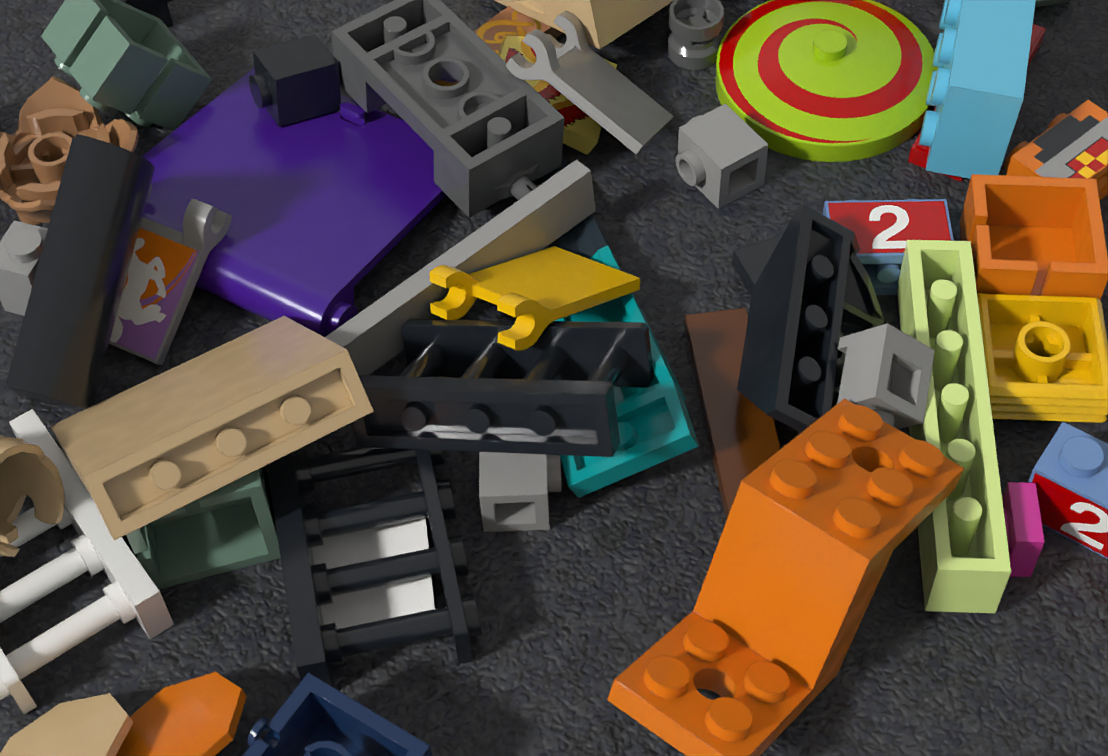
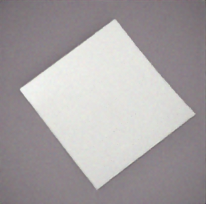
(381, 601)

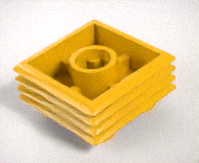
(1045, 357)

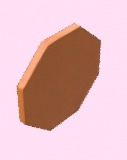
(186, 719)

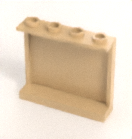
(210, 422)

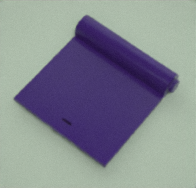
(304, 198)

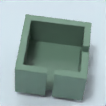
(126, 61)
(210, 535)

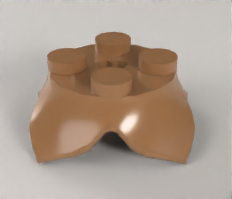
(38, 150)

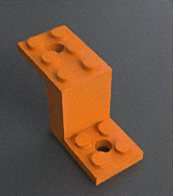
(786, 584)

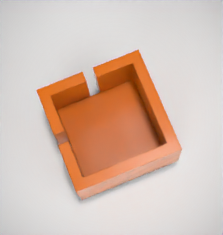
(1035, 235)

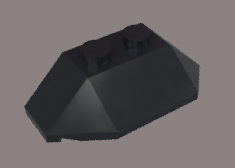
(796, 316)

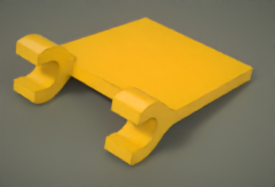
(533, 289)

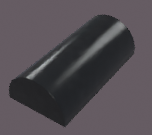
(80, 275)

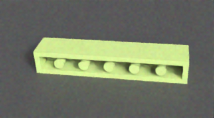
(966, 535)

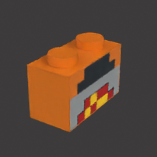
(1068, 148)

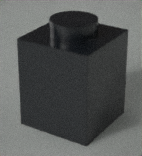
(296, 80)

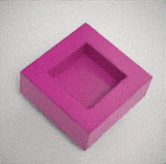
(1023, 527)

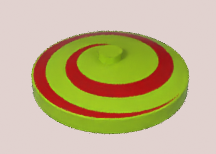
(826, 77)

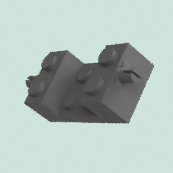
(486, 131)

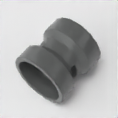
(695, 39)

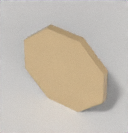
(74, 729)

